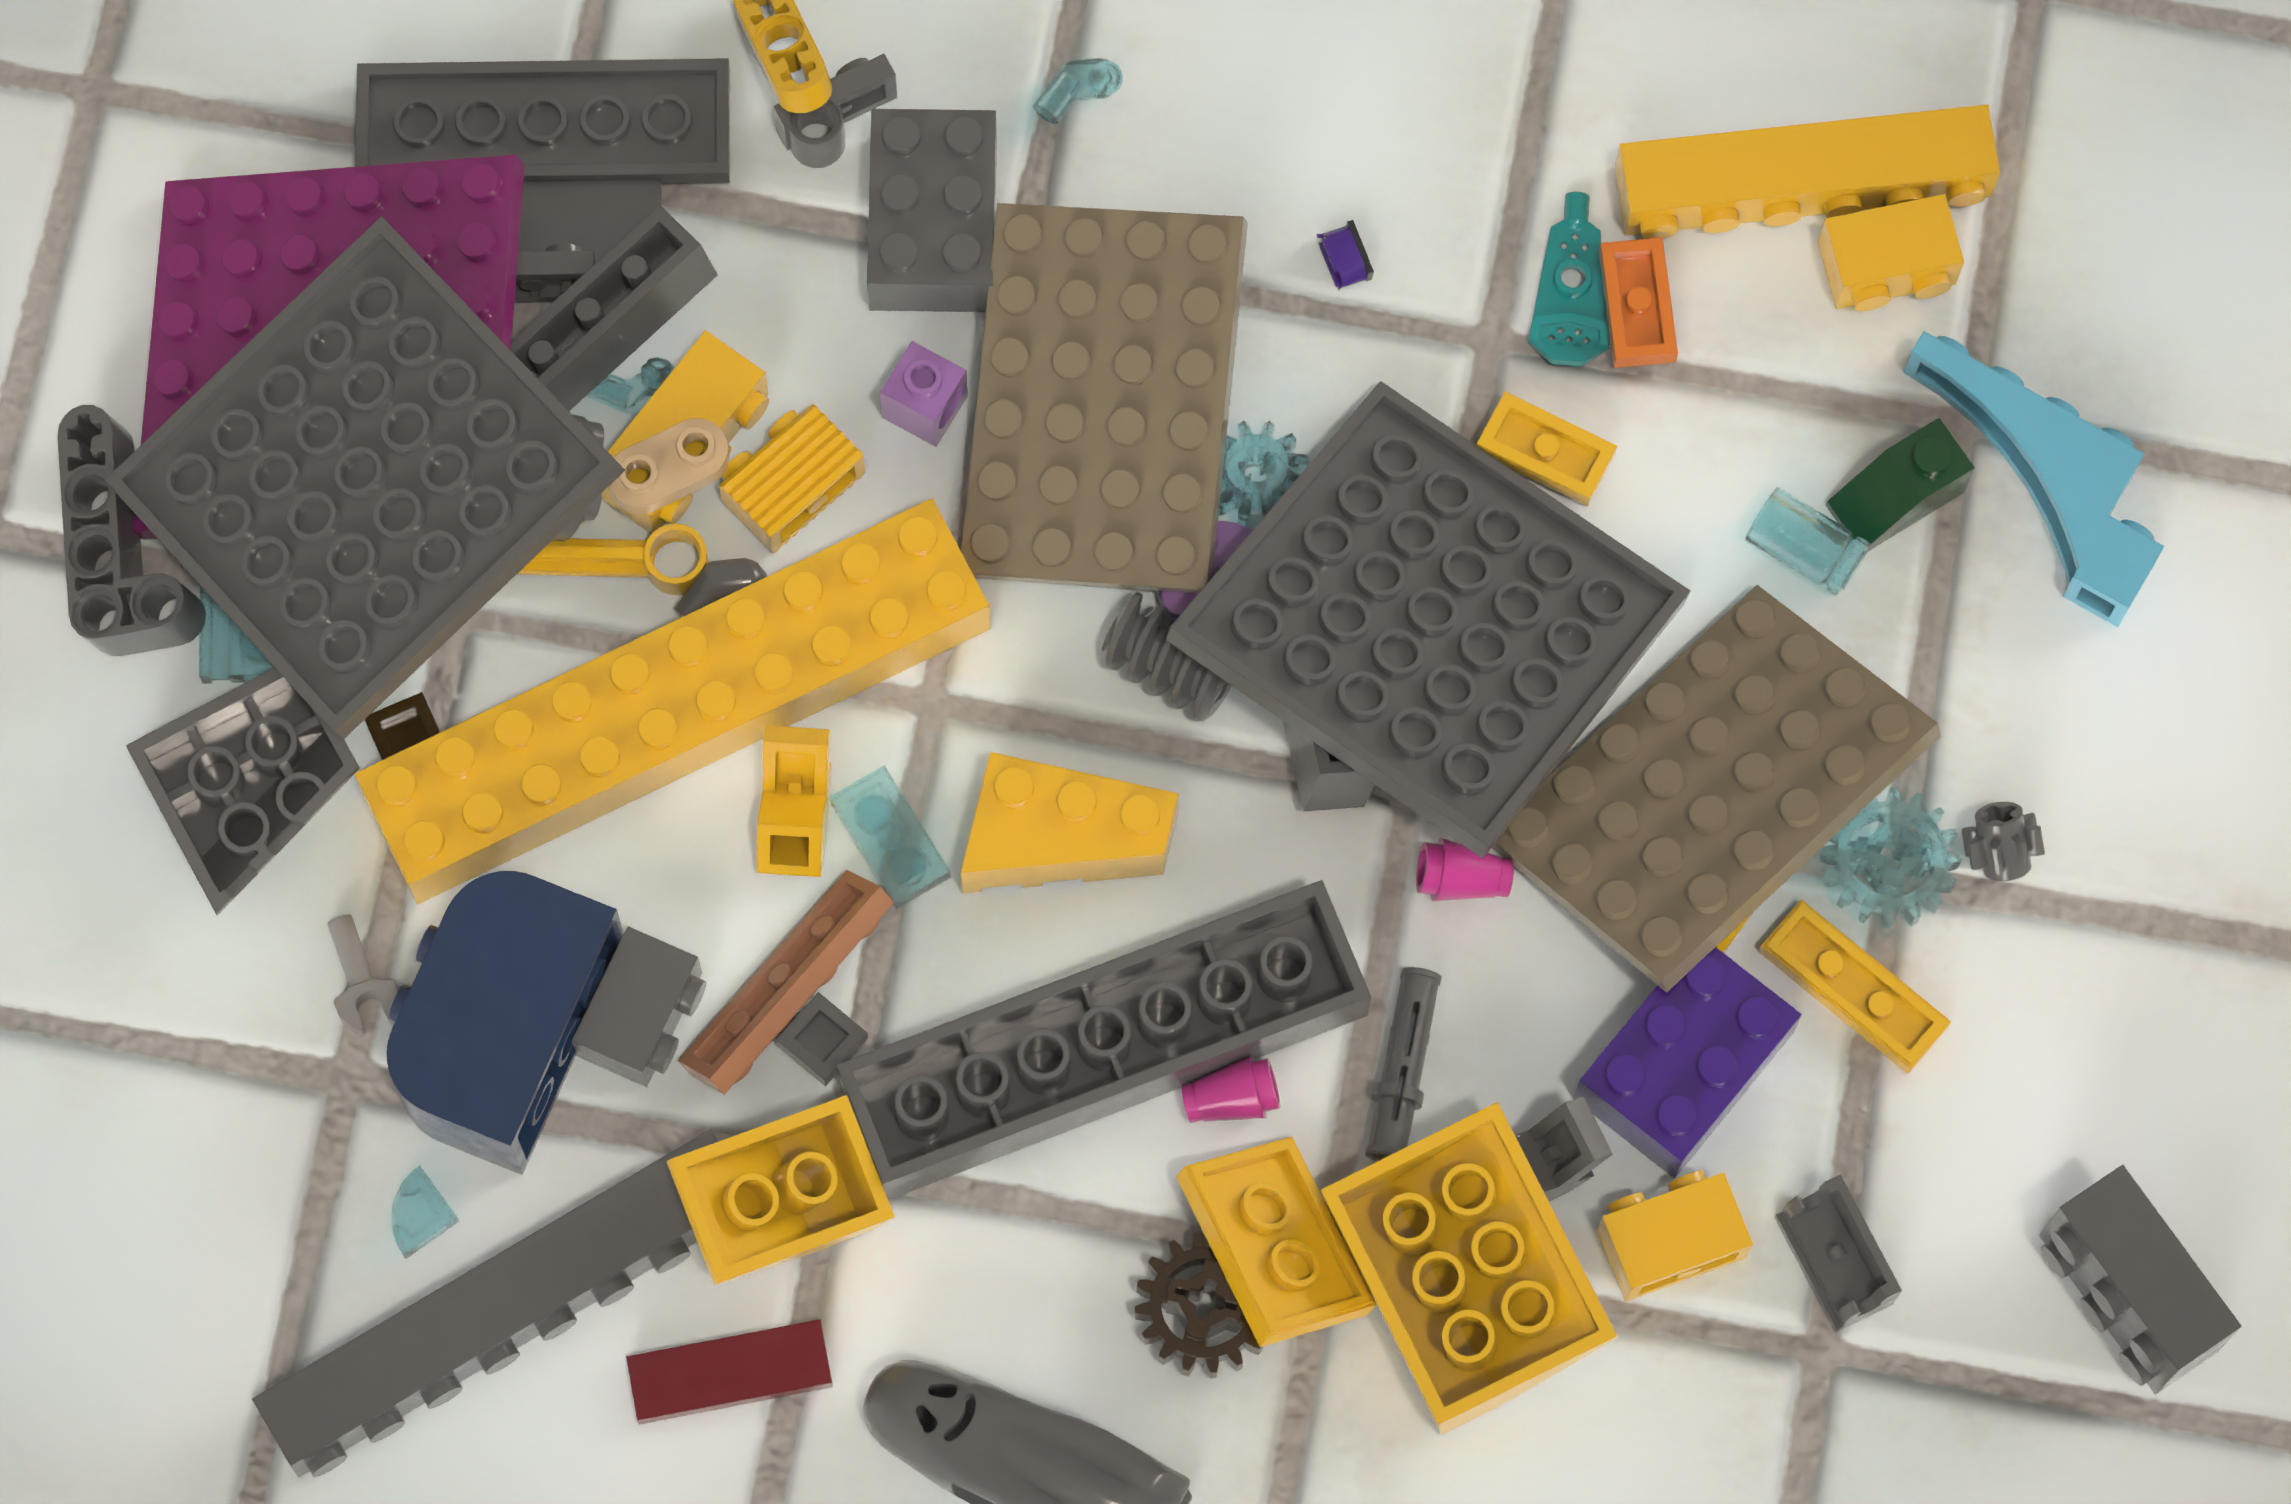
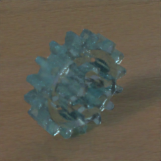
(1915, 857)

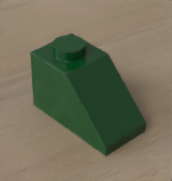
(1903, 485)

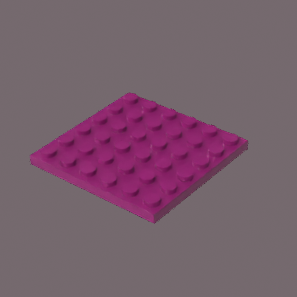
(254, 242)

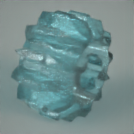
(1270, 456)

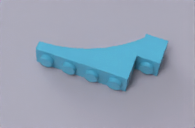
(2065, 465)

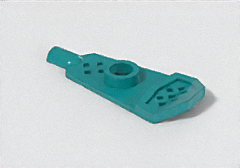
(1567, 307)

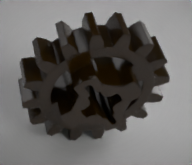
(1178, 1299)

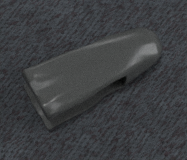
(1005, 1448)

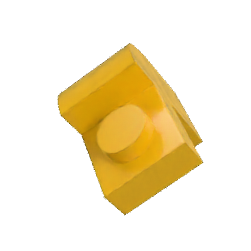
(794, 801)

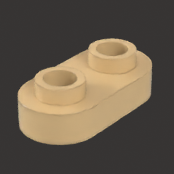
(671, 468)

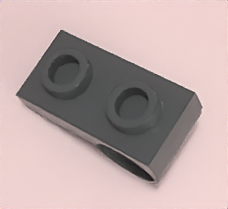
(855, 91)

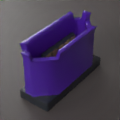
(1345, 256)

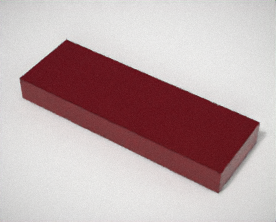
(729, 1371)

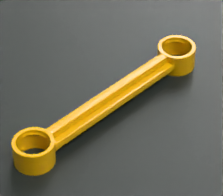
(619, 558)

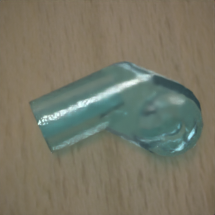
(1077, 82)

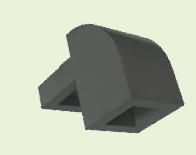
(1564, 1148)

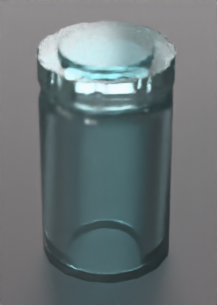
(1807, 541)

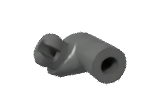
(719, 580)

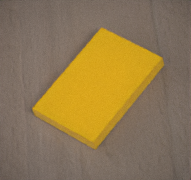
(1276, 1241)

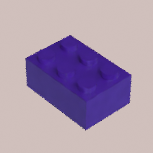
(1687, 1059)

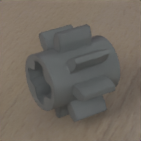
(2003, 841)

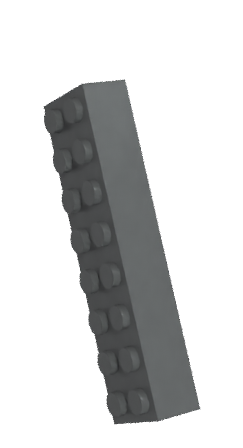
(1104, 1039)

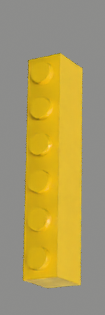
(1805, 170)

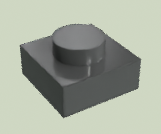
(821, 1038)

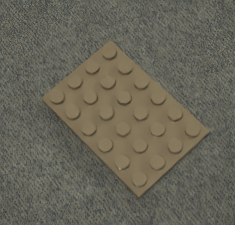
(1104, 397)
(1714, 786)

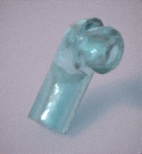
(632, 393)

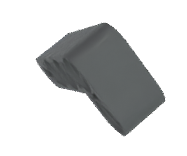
(110, 527)

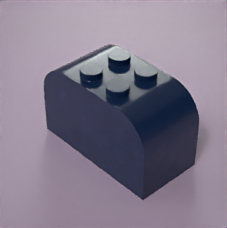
(496, 1012)

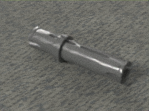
(1416, 994)

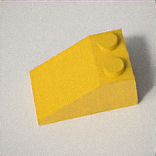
(781, 1190)

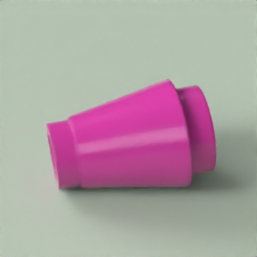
(1456, 873)
(1233, 1093)

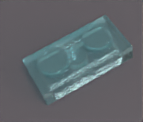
(890, 837)

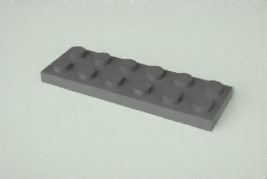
(557, 116)

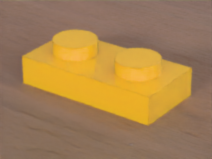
(1547, 448)

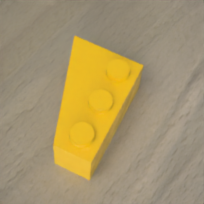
(1064, 825)

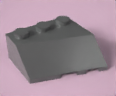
(242, 779)

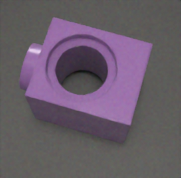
(924, 393)

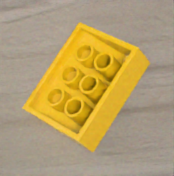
(1469, 1267)

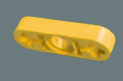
(781, 63)

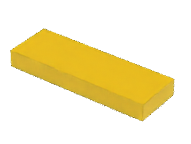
(1854, 986)

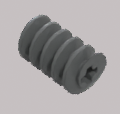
(1145, 645)

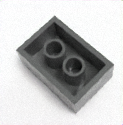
(931, 209)
(2137, 1281)

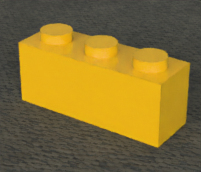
(708, 385)

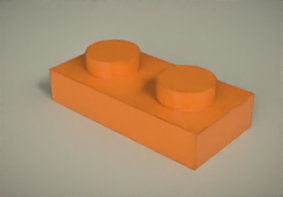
(1638, 302)

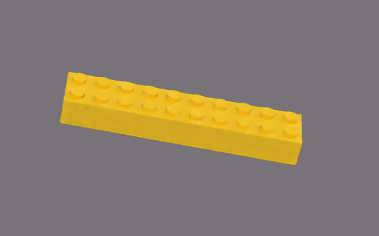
(674, 700)

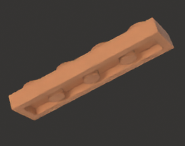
(786, 982)

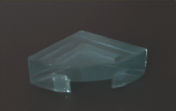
(419, 1213)

